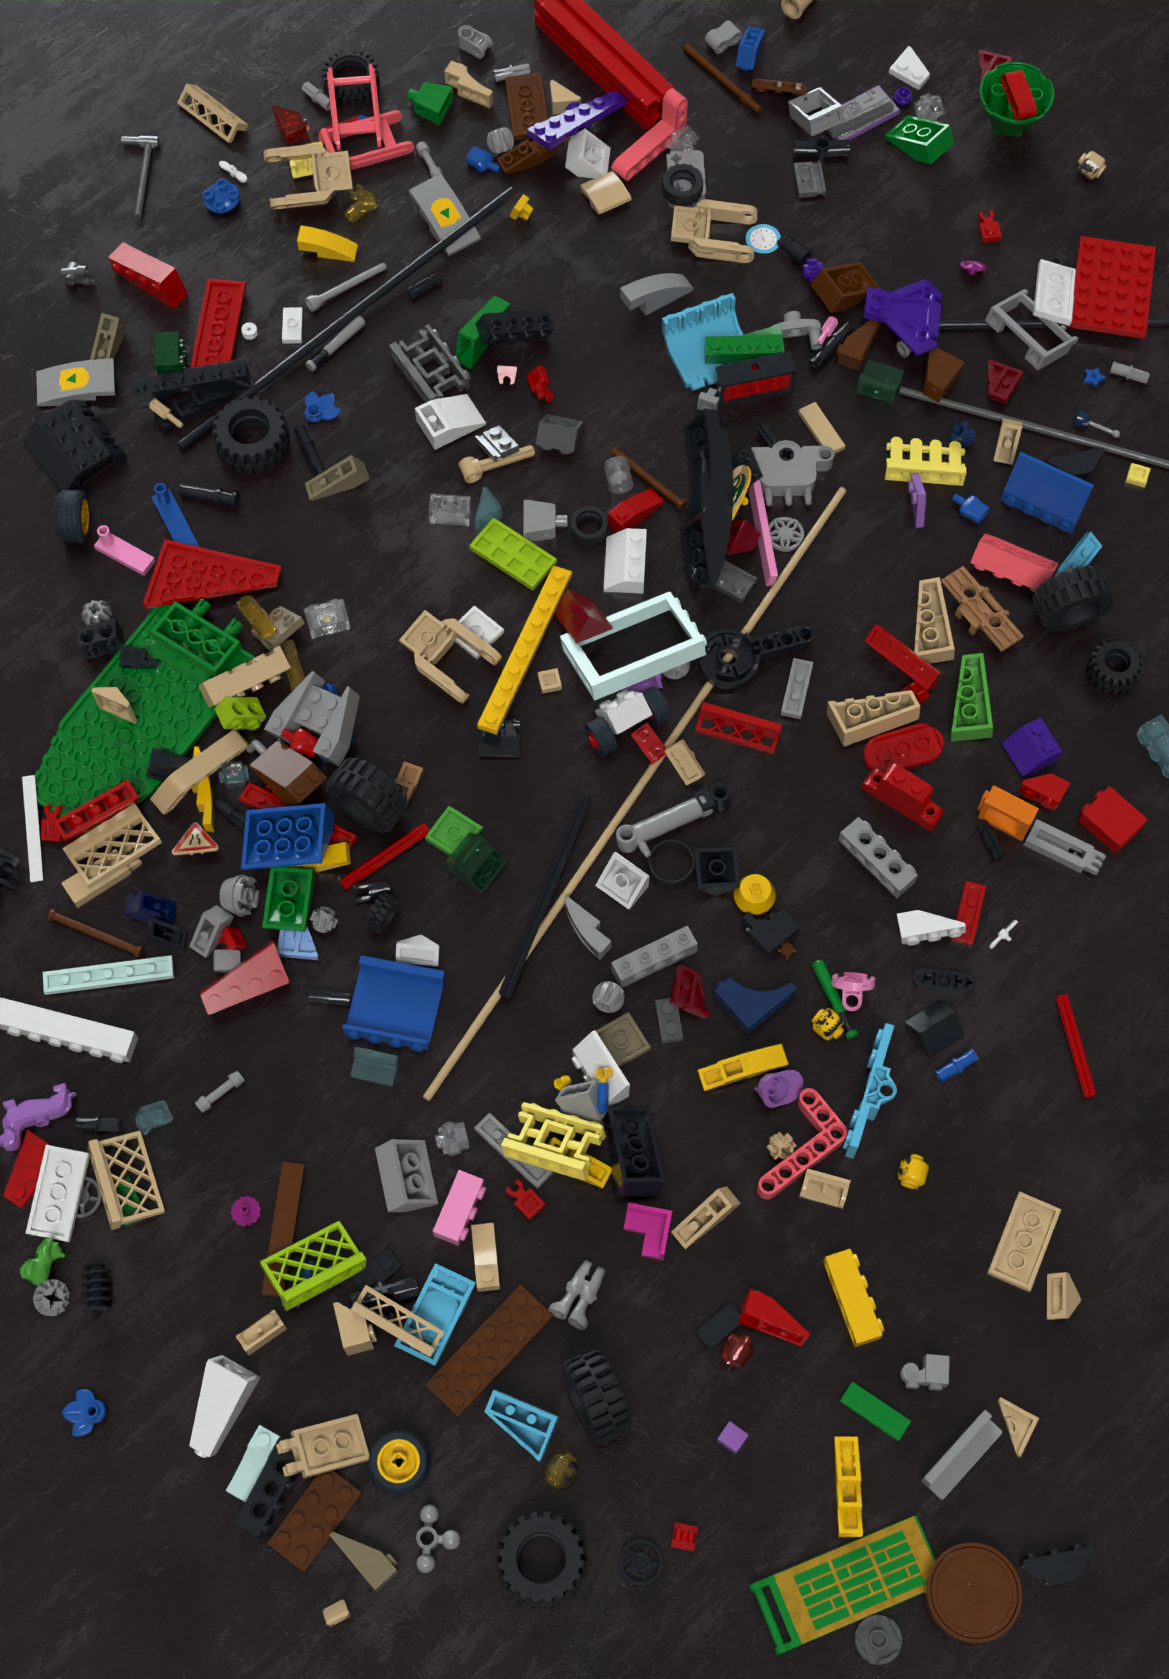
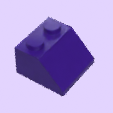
(1032, 748)

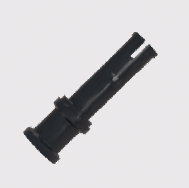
(217, 496)

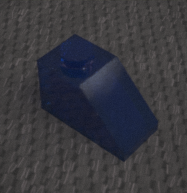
(145, 905)

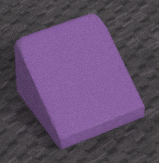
(732, 1437)

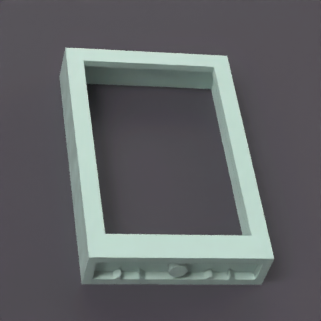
(646, 667)

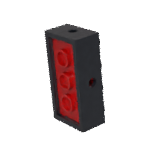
(754, 379)

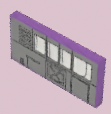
(861, 104)

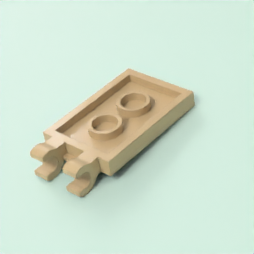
(325, 1447)

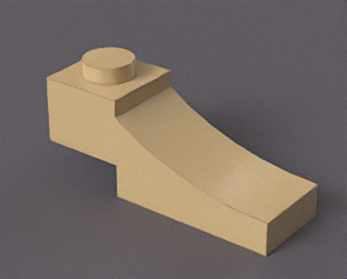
(457, 76)
(485, 1257)

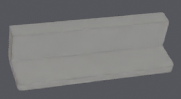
(962, 1455)

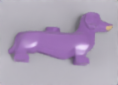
(31, 1113)

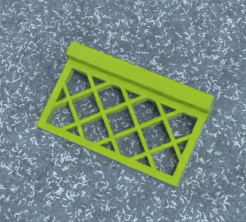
(318, 1282)

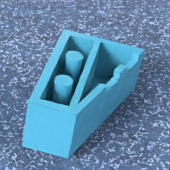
(523, 1421)

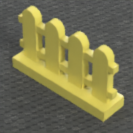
(930, 471)

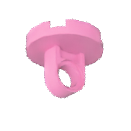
(854, 985)

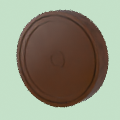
(973, 1593)

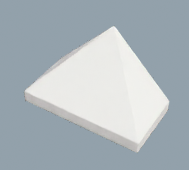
(417, 951)

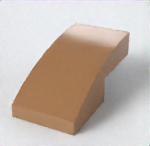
(409, 778)

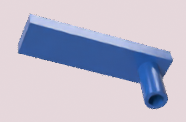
(172, 516)

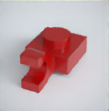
(538, 380)

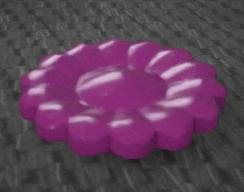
(973, 266)
(245, 1211)

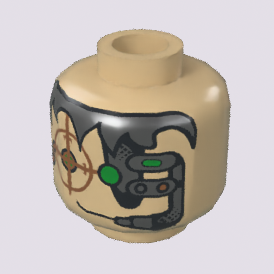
(1091, 165)

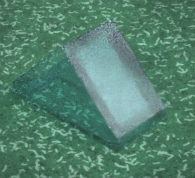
(487, 509)

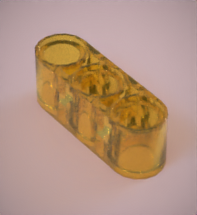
(256, 617)

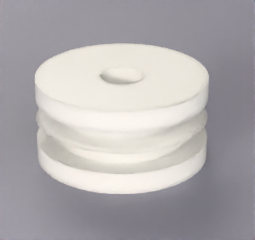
(249, 331)

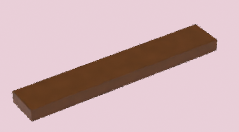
(284, 1220)

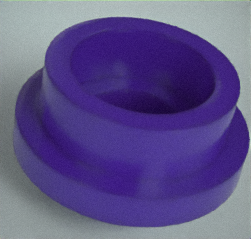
(903, 96)

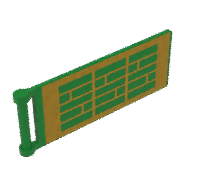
(847, 1583)

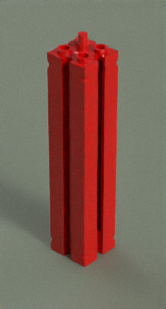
(604, 56)

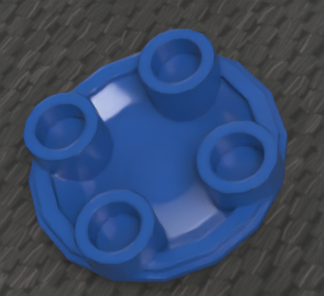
(221, 196)

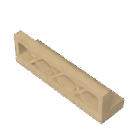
(215, 107)
(394, 1329)

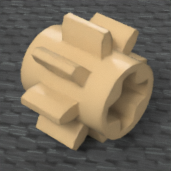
(781, 1146)

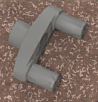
(795, 326)

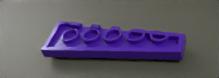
(556, 128)

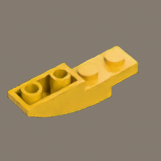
(743, 1066)

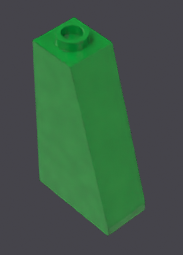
(469, 342)

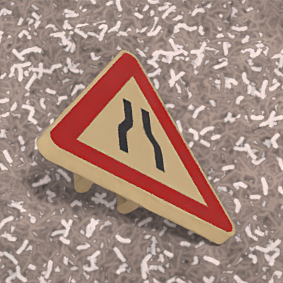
(195, 841)

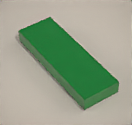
(875, 1411)

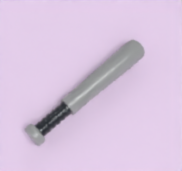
(352, 328)

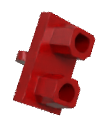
(649, 743)

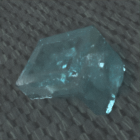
(153, 1116)

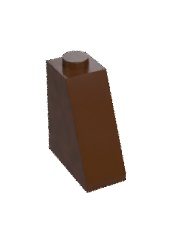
(940, 373)

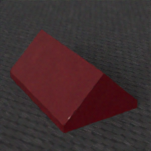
(581, 617)

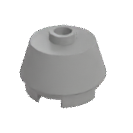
(239, 895)

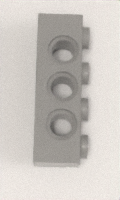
(895, 883)
(654, 957)

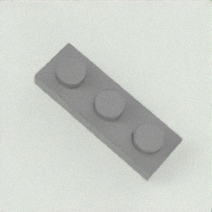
(797, 688)

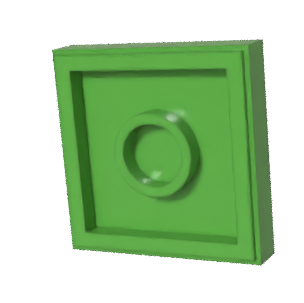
(451, 830)

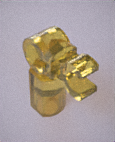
(365, 202)

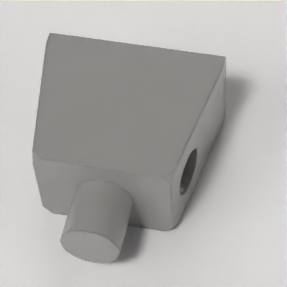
(541, 520)

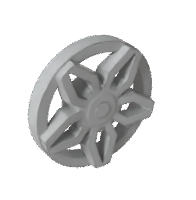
(785, 534)

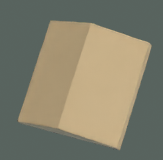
(113, 701)

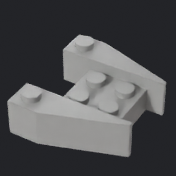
(318, 712)

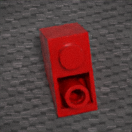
(1045, 789)

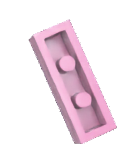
(459, 1208)

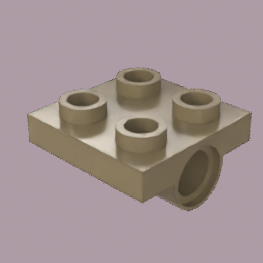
(285, 623)

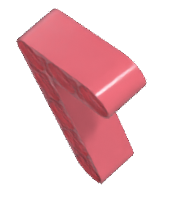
(656, 139)
(807, 1150)

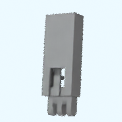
(1056, 844)

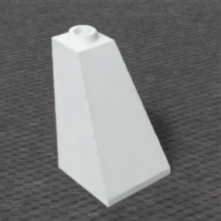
(221, 1399)

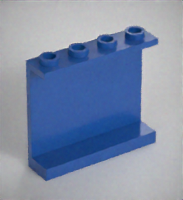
(395, 1003)

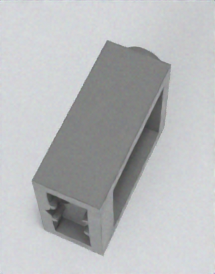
(816, 123)

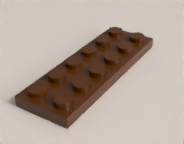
(489, 1351)

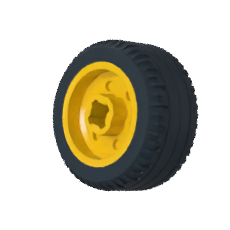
(72, 516)
(385, 1455)

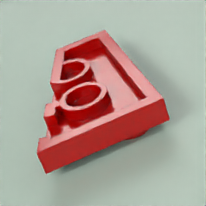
(26, 1171)

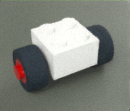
(624, 713)

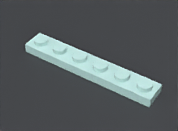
(108, 975)

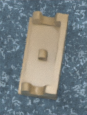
(824, 1188)
(261, 1332)

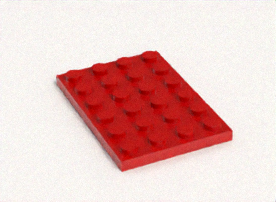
(1112, 287)

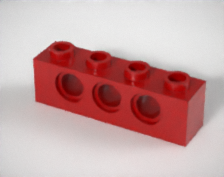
(96, 811)

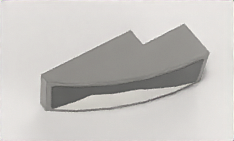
(587, 929)

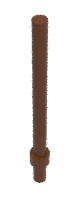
(745, 98)

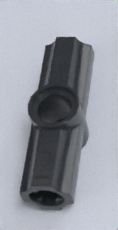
(821, 148)
(396, 1291)

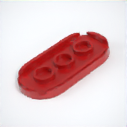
(904, 747)

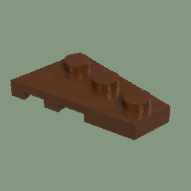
(779, 86)

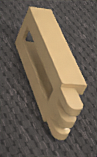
(79, 890)

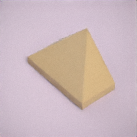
(1061, 1296)

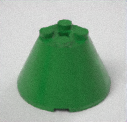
(997, 104)

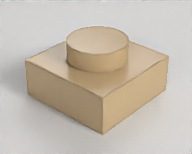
(549, 680)

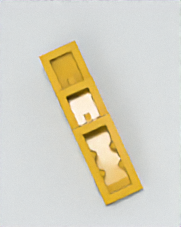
(205, 799)
(848, 1487)

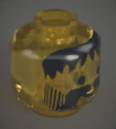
(561, 1470)

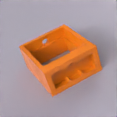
(1007, 812)

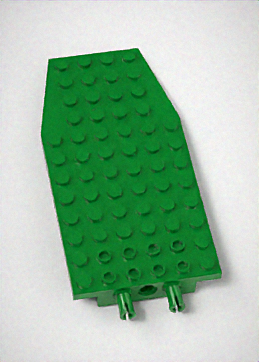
(103, 750)

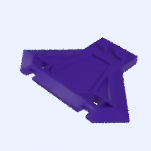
(908, 312)

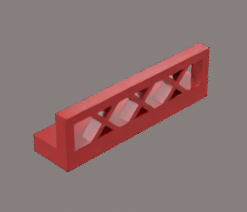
(903, 657)
(738, 721)

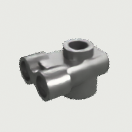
(76, 274)

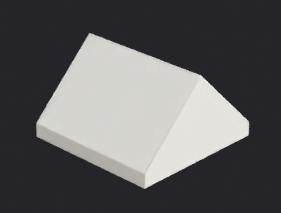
(623, 881)

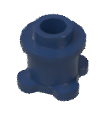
(963, 433)

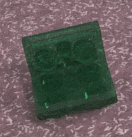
(879, 381)

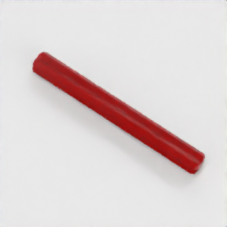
(384, 856)
(1076, 1046)

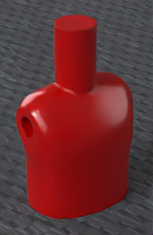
(301, 741)

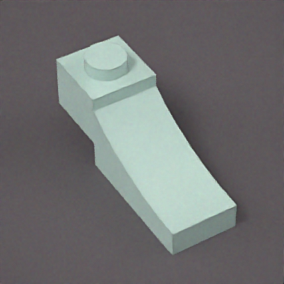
(253, 1462)

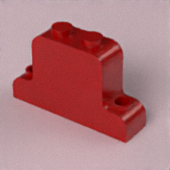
(905, 794)

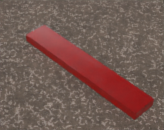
(261, 799)

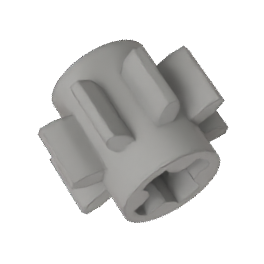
(323, 919)

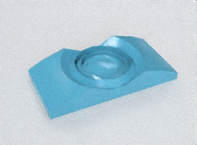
(440, 1304)

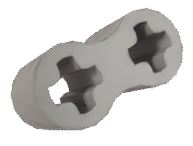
(723, 37)

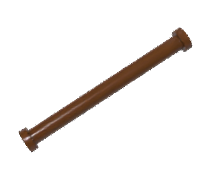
(681, 503)
(55, 916)

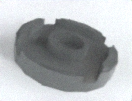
(878, 1639)

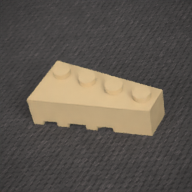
(933, 630)
(245, 677)
(871, 716)

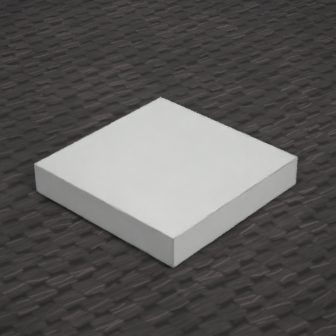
(480, 625)

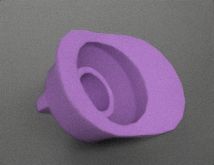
(780, 1088)

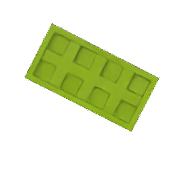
(513, 554)

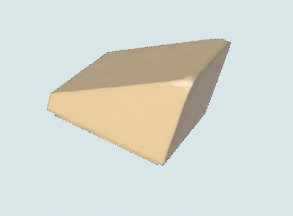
(336, 1613)

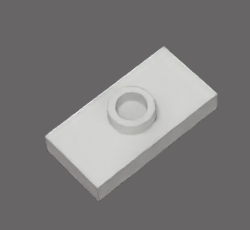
(292, 325)

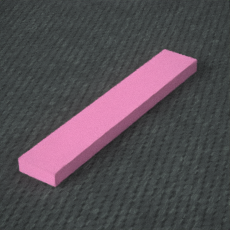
(764, 540)

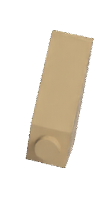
(706, 1216)

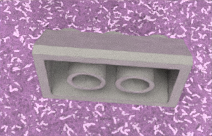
(406, 1175)

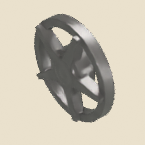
(85, 1198)

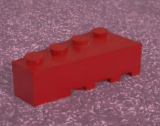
(149, 274)

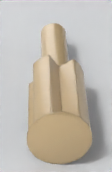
(164, 412)

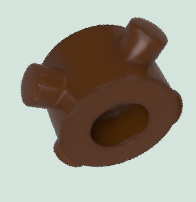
(787, 950)

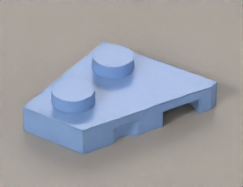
(296, 945)

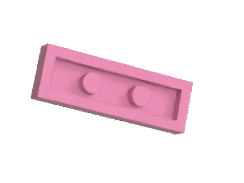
(123, 551)

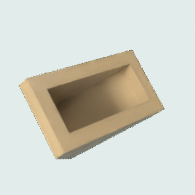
(561, 97)

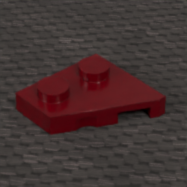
(989, 61)
(1002, 381)
(688, 993)

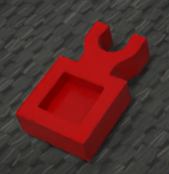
(988, 228)
(48, 830)
(527, 1201)

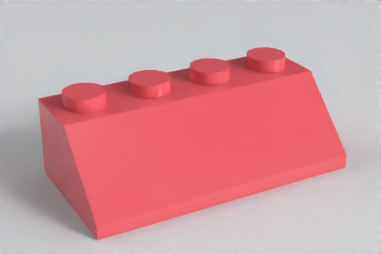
(1012, 562)

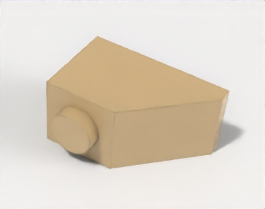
(1008, 441)

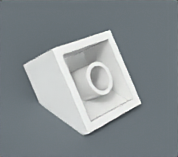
(587, 155)

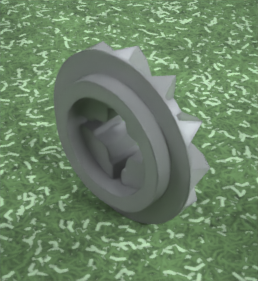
(47, 1288)

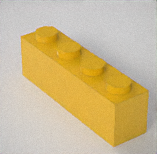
(853, 1298)

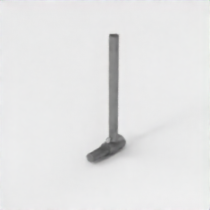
(147, 143)

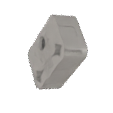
(693, 158)

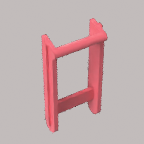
(356, 127)
(390, 151)

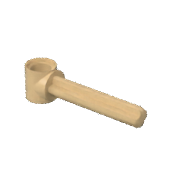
(473, 469)

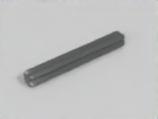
(861, 119)

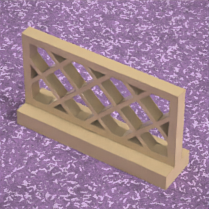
(104, 836)
(106, 1184)

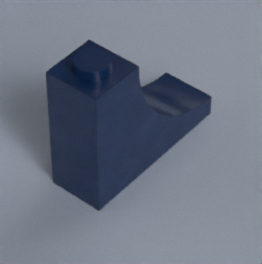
(748, 1006)

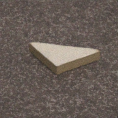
(1018, 1423)

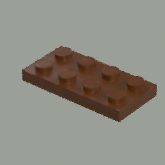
(525, 103)
(314, 1519)

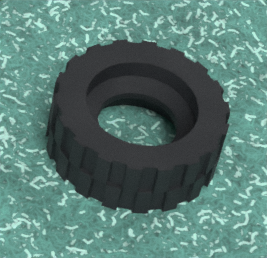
(686, 172)

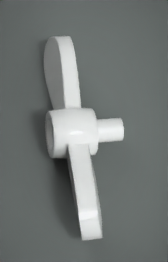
(233, 171)
(1003, 934)

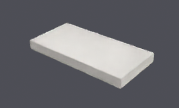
(1054, 292)
(58, 1193)

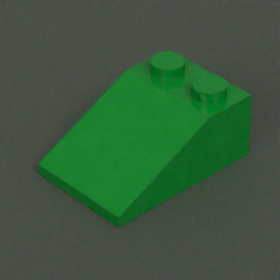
(921, 138)
(289, 898)

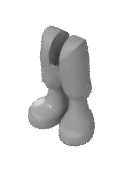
(587, 1292)

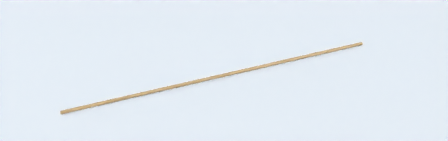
(633, 796)

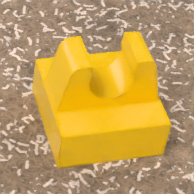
(522, 209)

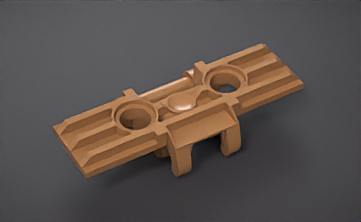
(978, 612)

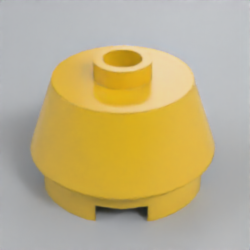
(755, 894)

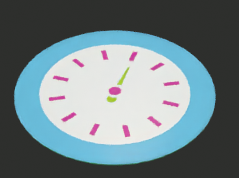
(763, 238)

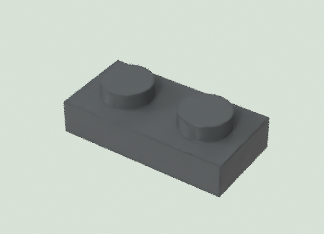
(668, 1021)

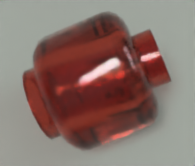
(737, 1350)

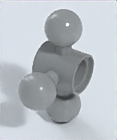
(450, 1539)

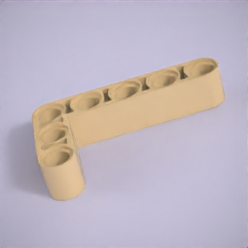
(196, 770)

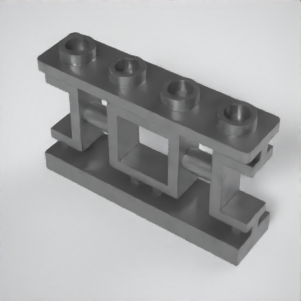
(417, 375)

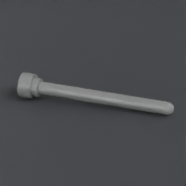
(313, 302)

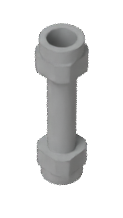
(423, 151)
(235, 1079)

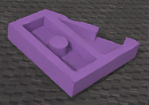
(918, 499)

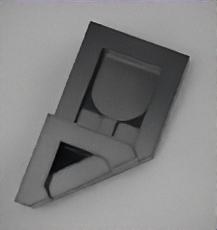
(136, 658)

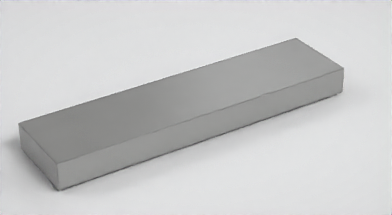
(494, 1133)

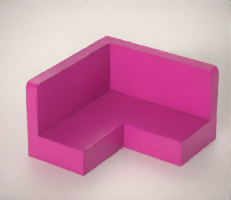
(651, 1222)

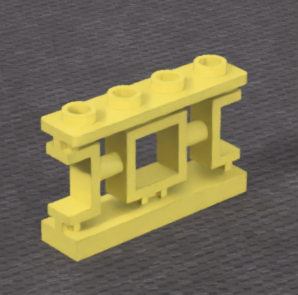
(548, 1156)

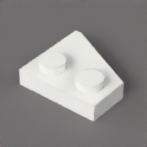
(910, 69)

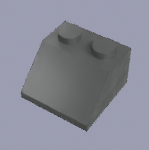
(559, 433)

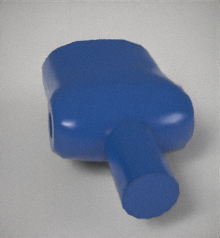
(481, 160)
(971, 508)

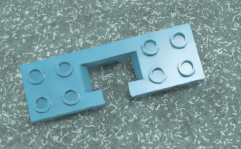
(872, 1097)

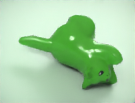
(38, 1268)

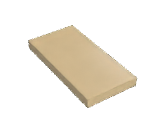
(1024, 1241)

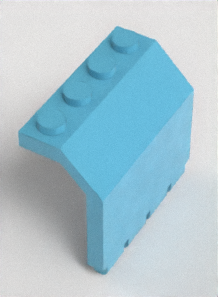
(686, 336)

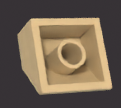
(354, 1330)

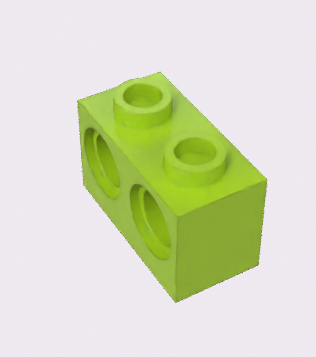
(240, 713)

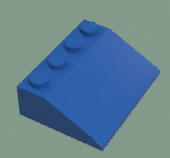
(1046, 493)
(286, 836)

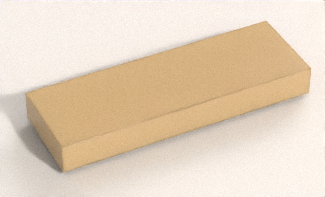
(821, 427)

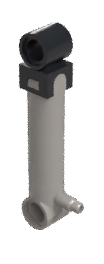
(701, 805)

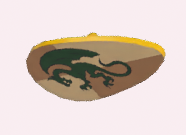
(741, 482)

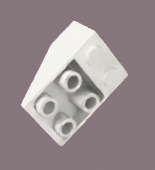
(448, 419)

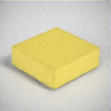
(1138, 475)

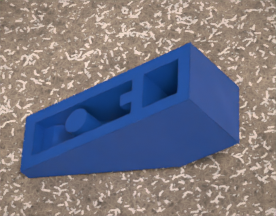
(749, 48)

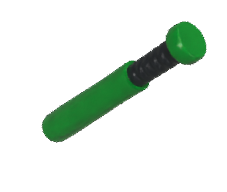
(826, 982)

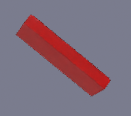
(969, 911)

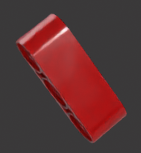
(1019, 95)

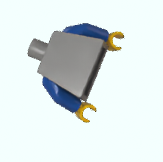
(585, 1099)

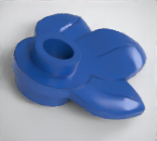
(322, 406)
(81, 1412)

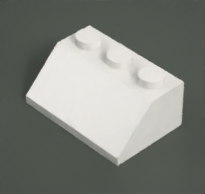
(625, 561)
(592, 1055)

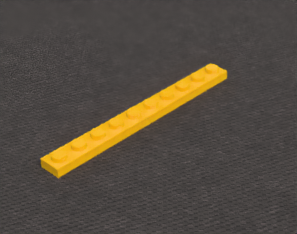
(524, 650)

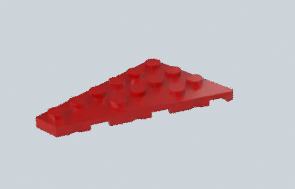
(198, 573)

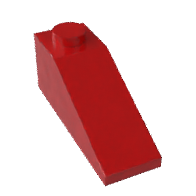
(634, 510)
(769, 1317)

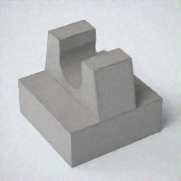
(708, 400)

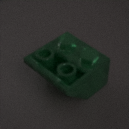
(475, 862)

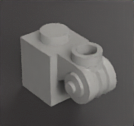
(934, 1373)

